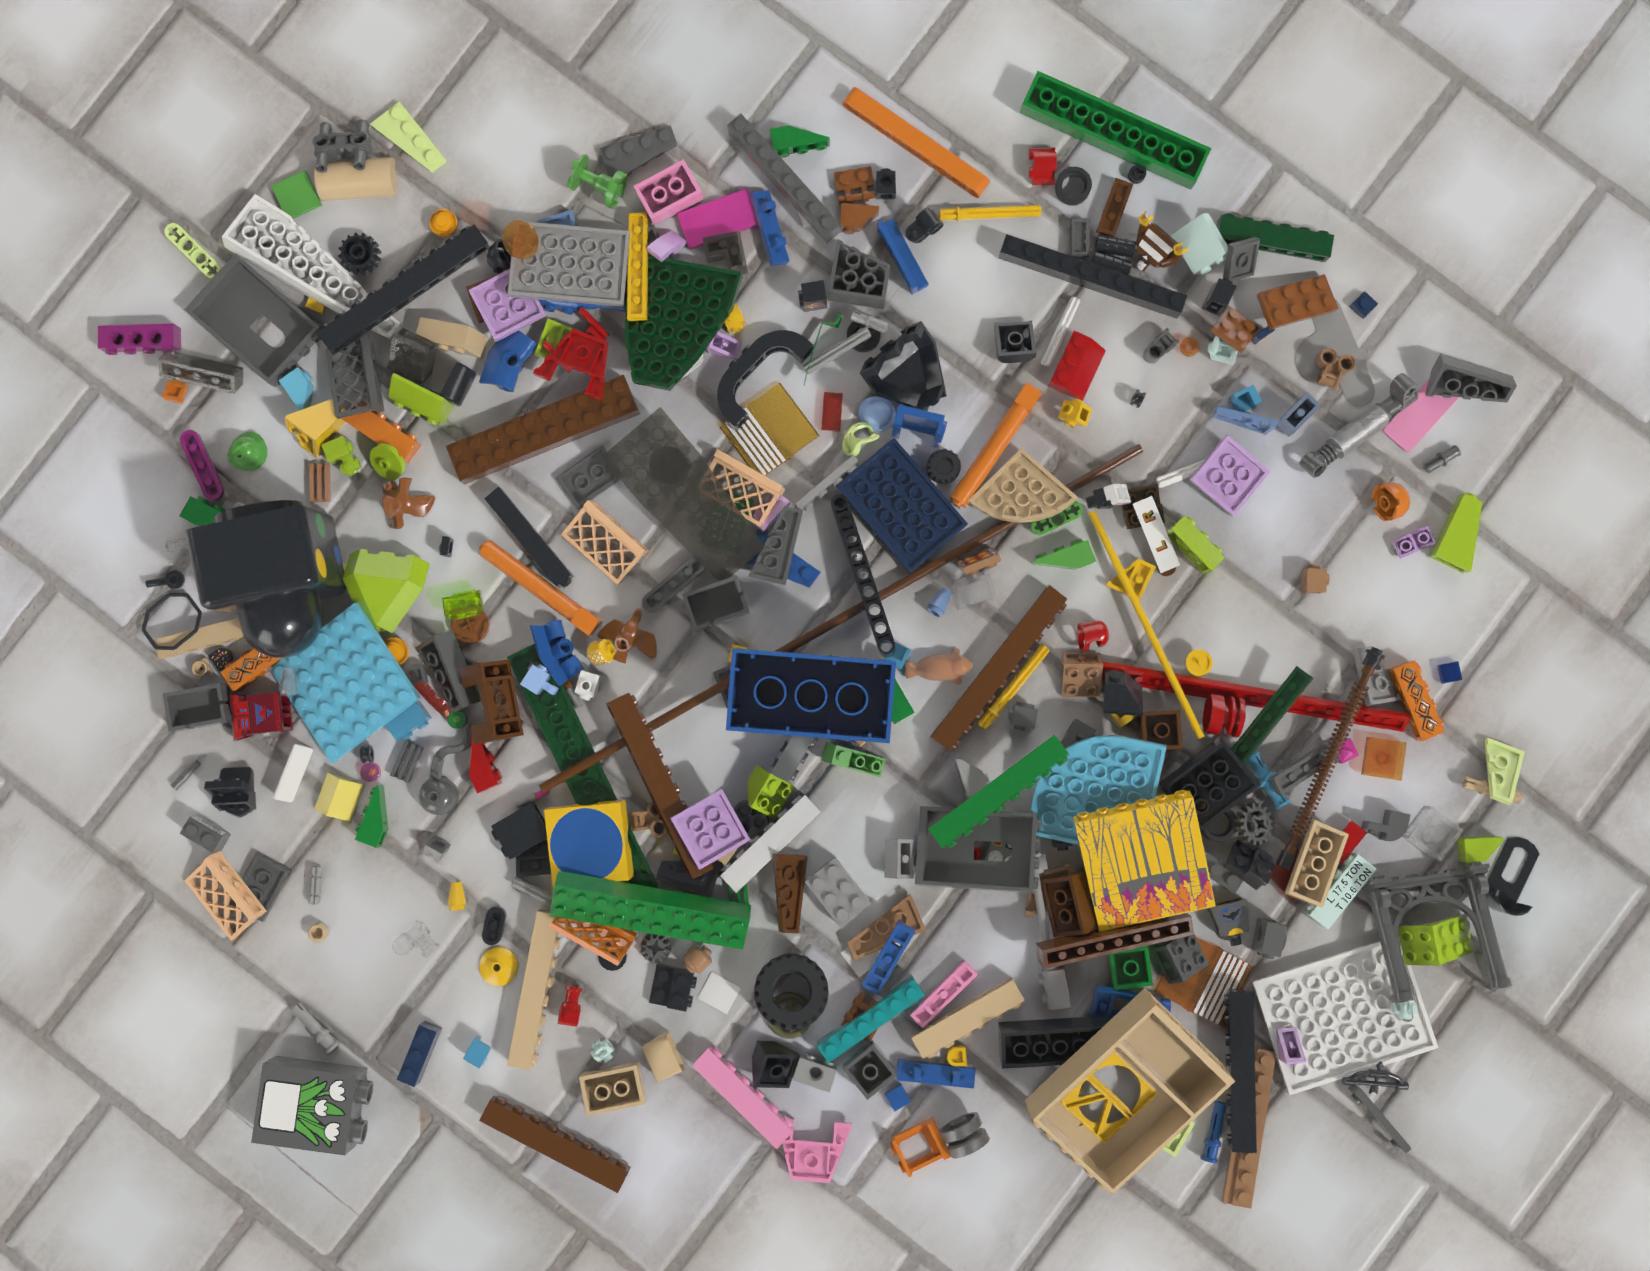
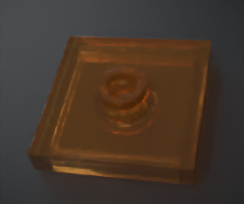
(1383, 758)

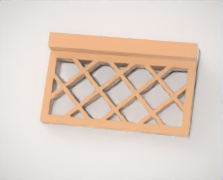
(753, 477)
(614, 528)
(233, 887)

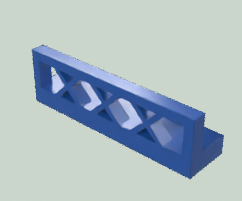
(902, 256)

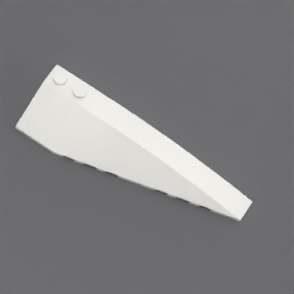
(295, 258)

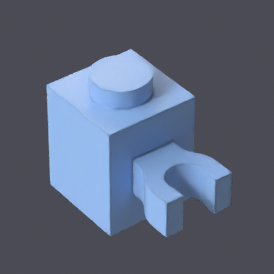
(537, 680)

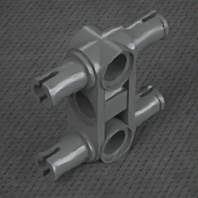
(342, 146)

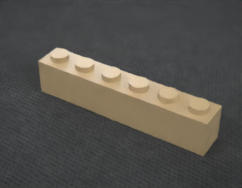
(967, 1018)

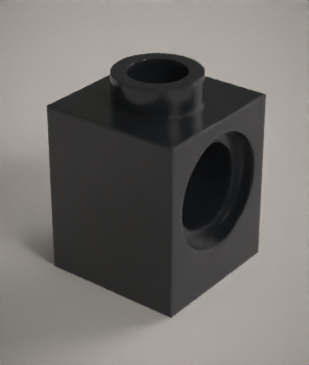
(885, 192)

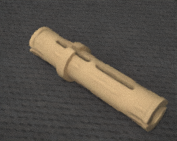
(1482, 788)

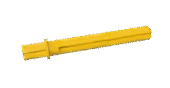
(990, 212)
(1013, 687)

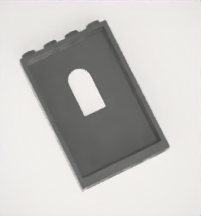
(235, 302)
(956, 865)

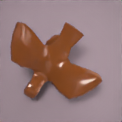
(398, 502)
(629, 636)

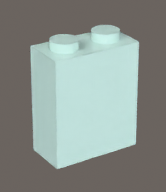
(1204, 244)

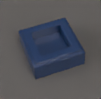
(1262, 335)

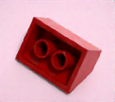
(1077, 366)

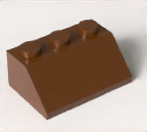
(1069, 904)

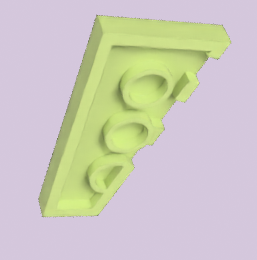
(404, 132)

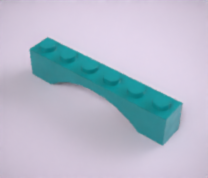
(857, 1029)

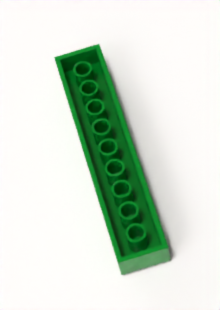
(1115, 130)
(650, 910)

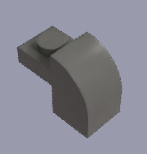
(1392, 827)

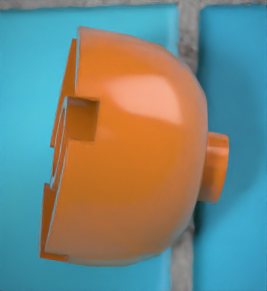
(1391, 501)

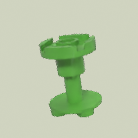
(609, 186)

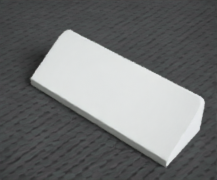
(293, 773)

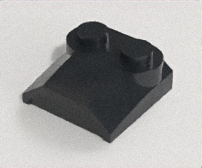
(1015, 342)

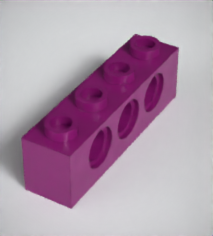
(110, 334)

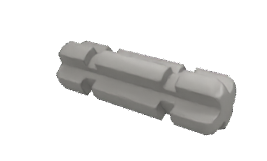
(315, 885)

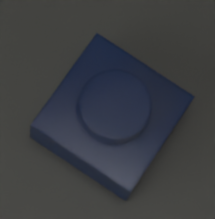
(1363, 305)

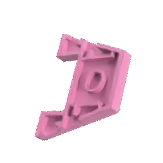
(815, 1159)

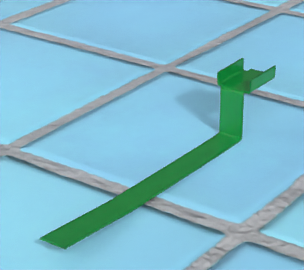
(836, 325)

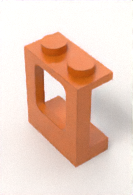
(934, 1139)

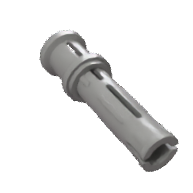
(321, 1035)

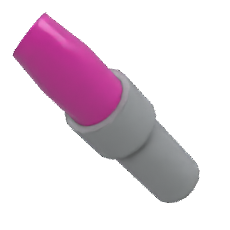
(533, 797)

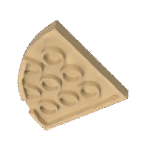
(1022, 492)

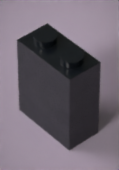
(520, 831)

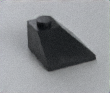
(1121, 694)
(773, 1065)

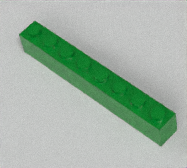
(998, 792)

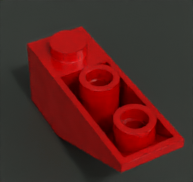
(482, 770)

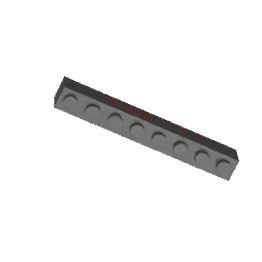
(784, 178)

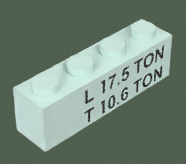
(1343, 889)

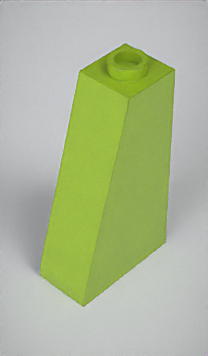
(1459, 534)

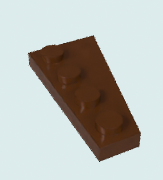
(789, 887)

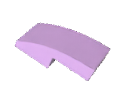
(665, 245)
(781, 502)
(1414, 541)

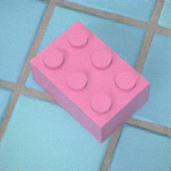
(668, 192)

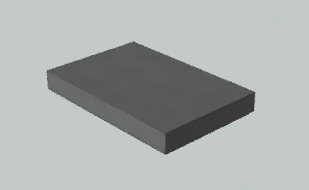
(588, 478)
(265, 881)

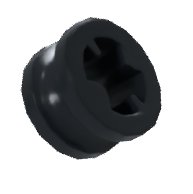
(1133, 178)
(1138, 398)
(366, 754)

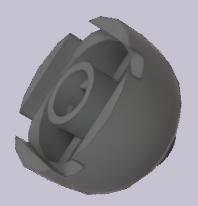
(438, 795)

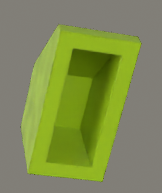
(1477, 848)

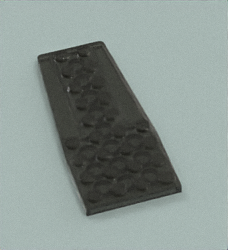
(684, 495)

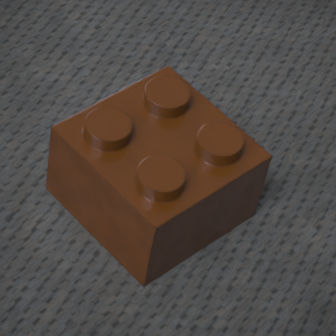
(1161, 728)

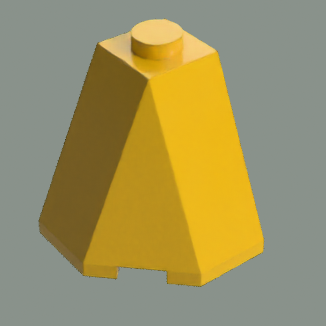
(315, 426)

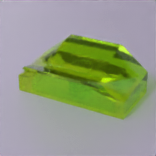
(463, 604)

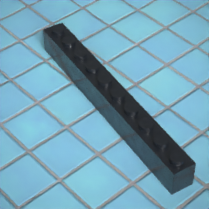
(1092, 276)
(403, 289)

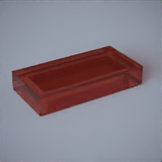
(832, 411)

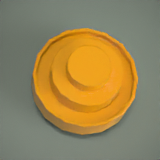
(443, 223)
(398, 648)

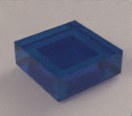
(1449, 672)

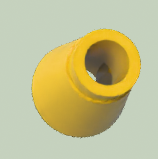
(456, 897)

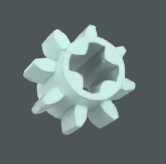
(1404, 1010)
(602, 1050)

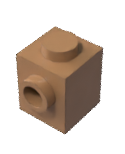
(1314, 579)

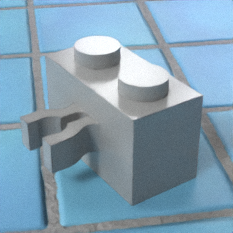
(899, 858)

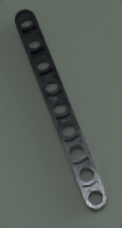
(860, 566)

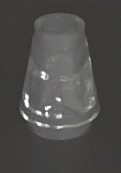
(288, 682)

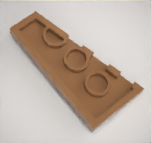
(876, 934)

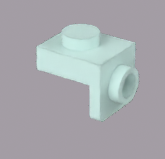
(1222, 351)

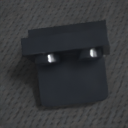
(233, 791)

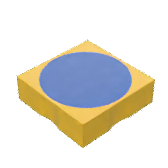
(589, 840)

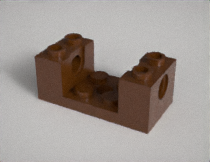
(500, 720)

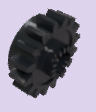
(350, 249)

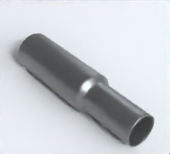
(185, 775)

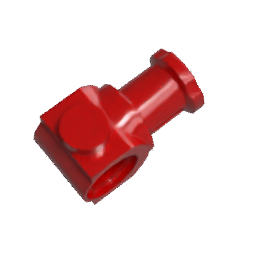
(570, 1009)

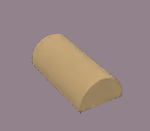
(345, 182)
(1316, 863)

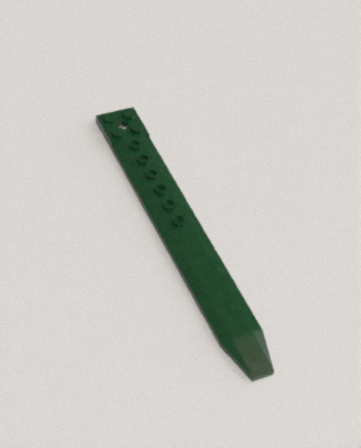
(571, 745)

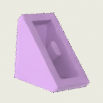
(724, 346)
(1289, 1046)

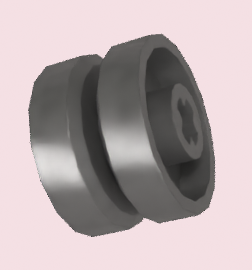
(964, 1135)

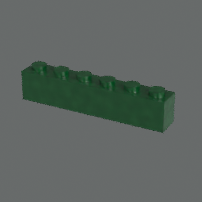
(1277, 238)

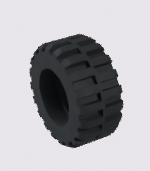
(764, 991)

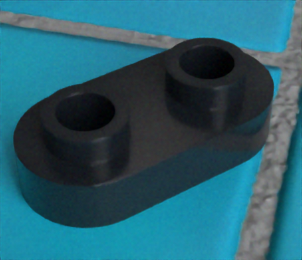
(494, 924)

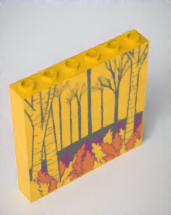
(1144, 860)

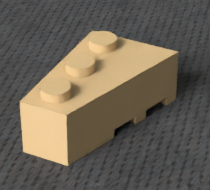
(453, 337)

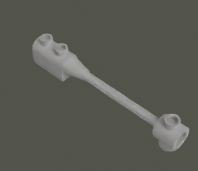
(1055, 978)

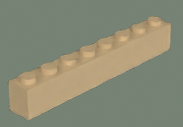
(534, 993)

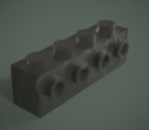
(200, 371)

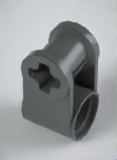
(1162, 344)

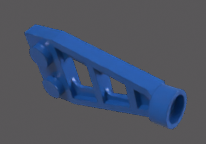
(1105, 996)

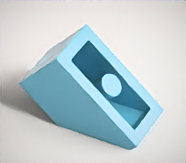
(298, 387)

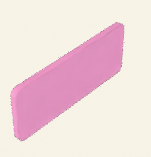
(1417, 419)

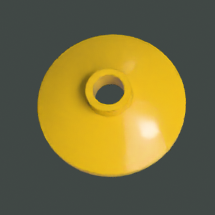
(507, 962)

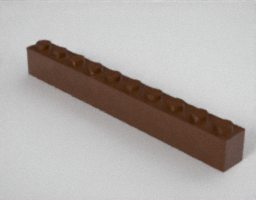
(999, 667)
(652, 772)

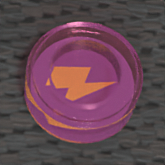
(370, 772)

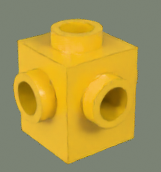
(1072, 410)

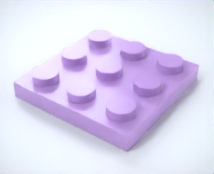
(504, 313)
(1229, 475)
(710, 829)

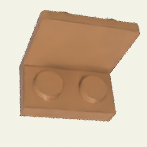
(1081, 674)

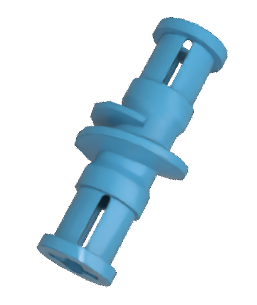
(1262, 772)

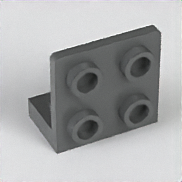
(1180, 958)

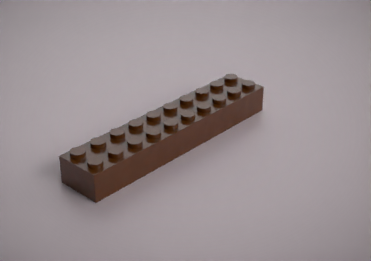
(541, 431)

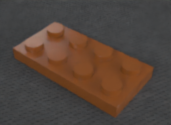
(1297, 302)

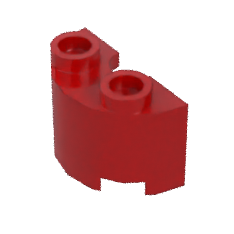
(1043, 165)

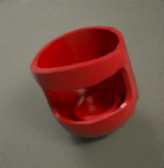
(1091, 632)

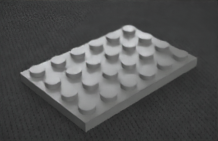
(573, 266)

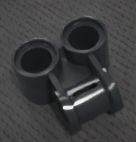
(926, 224)
(748, 820)

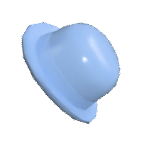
(877, 413)

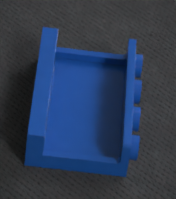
(919, 421)

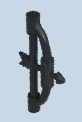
(1399, 1084)

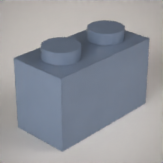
(1298, 414)

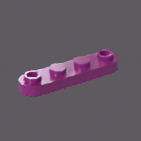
(202, 465)

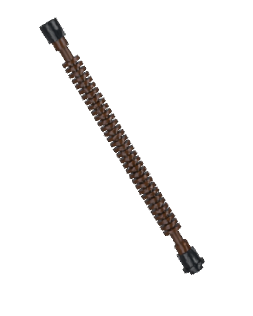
(1371, 662)

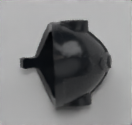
(498, 259)

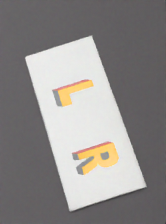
(1156, 534)

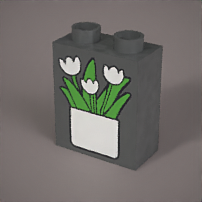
(311, 1105)

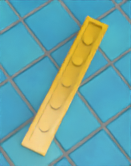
(637, 267)

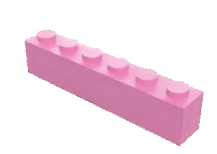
(743, 1096)

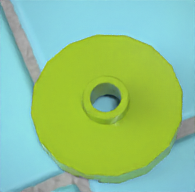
(387, 461)

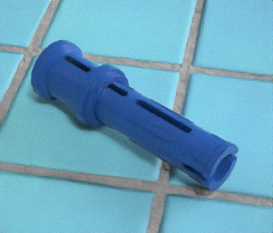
(1212, 1142)

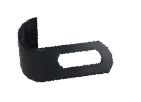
(456, 386)
(1503, 894)

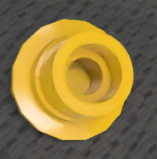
(1198, 662)

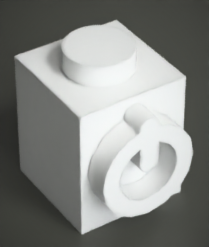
(587, 685)

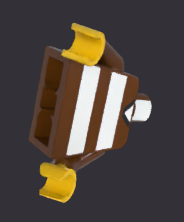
(1156, 245)

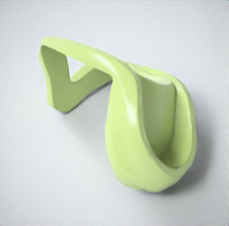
(851, 444)

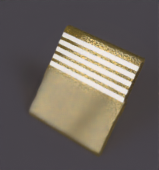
(772, 432)

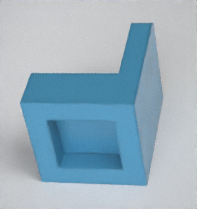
(1245, 399)
(900, 655)
(477, 1052)

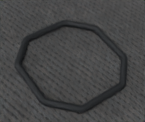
(185, 638)

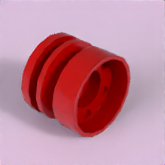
(1224, 716)

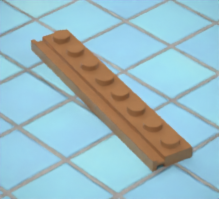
(1243, 1167)

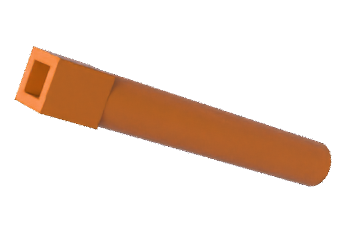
(995, 445)
(539, 587)

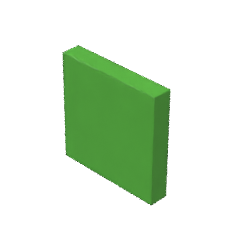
(297, 195)

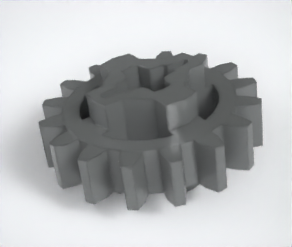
(1254, 824)

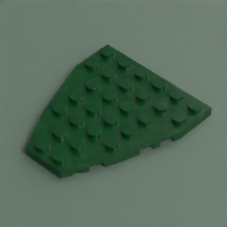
(683, 316)

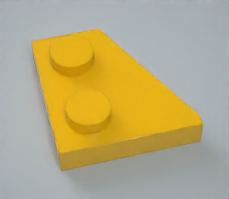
(1138, 575)

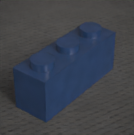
(419, 1053)

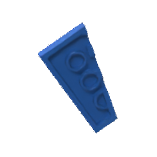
(800, 570)

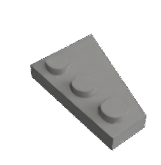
(1379, 685)

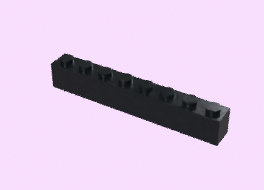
(1242, 1069)

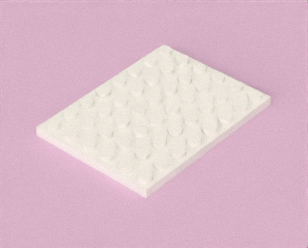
(1341, 1016)

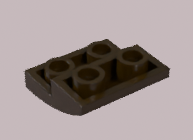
(1137, 494)

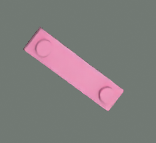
(943, 994)

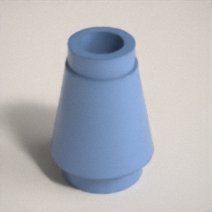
(939, 603)

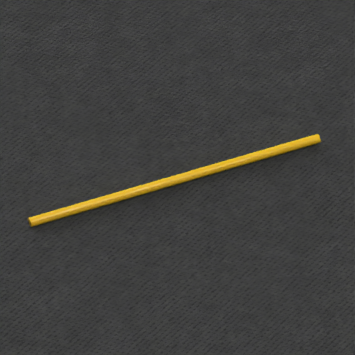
(1146, 625)

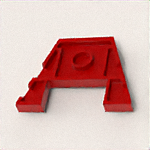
(580, 353)

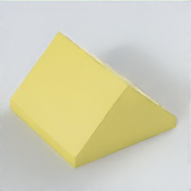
(339, 797)

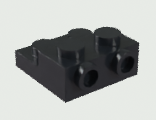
(1250, 864)
(672, 987)

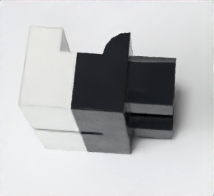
(1108, 496)

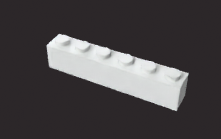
(772, 841)

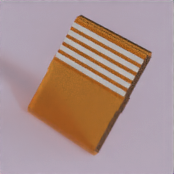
(1206, 989)

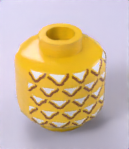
(601, 652)

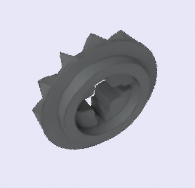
(661, 955)

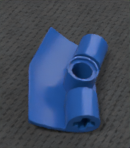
(497, 364)
(556, 651)

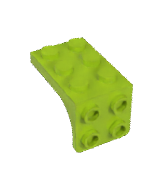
(1436, 942)

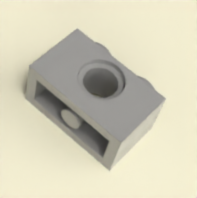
(823, 1080)

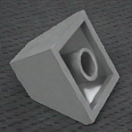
(971, 778)

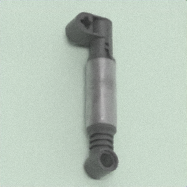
(1402, 394)

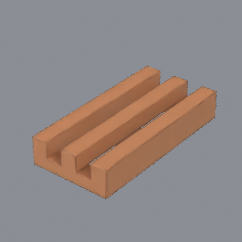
(312, 482)

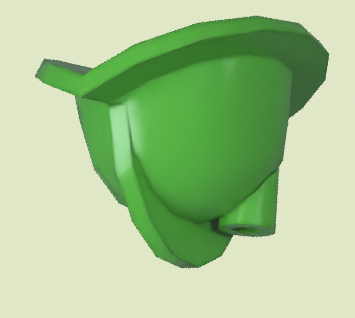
(247, 452)

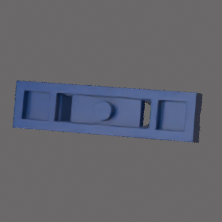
(769, 228)
(888, 957)
(935, 1073)

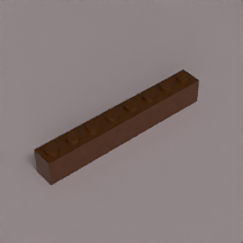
(1096, 944)
(554, 1143)

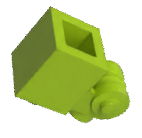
(339, 451)

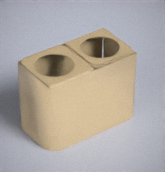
(663, 1057)

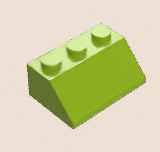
(419, 400)
(1195, 544)

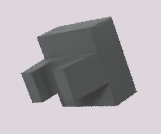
(436, 847)

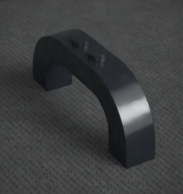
(748, 362)

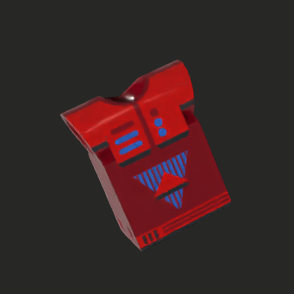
(259, 714)

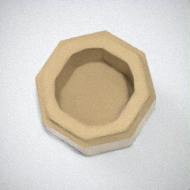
(318, 932)

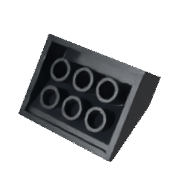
(1214, 779)

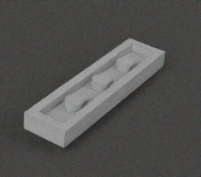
(833, 479)

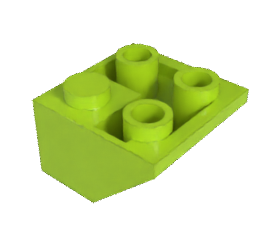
(767, 792)

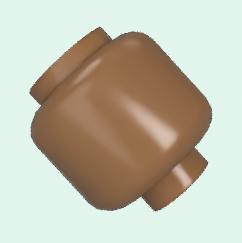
(697, 958)

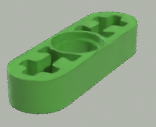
(1046, 529)

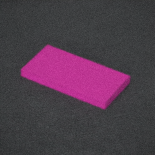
(718, 217)

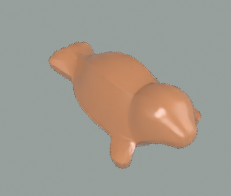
(940, 667)

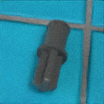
(1441, 459)

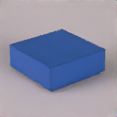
(897, 1097)

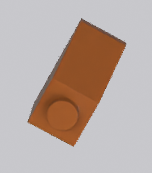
(856, 216)

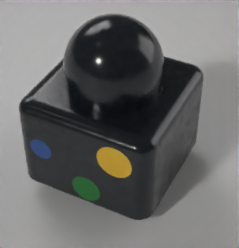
(271, 570)

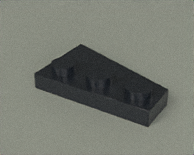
(675, 875)

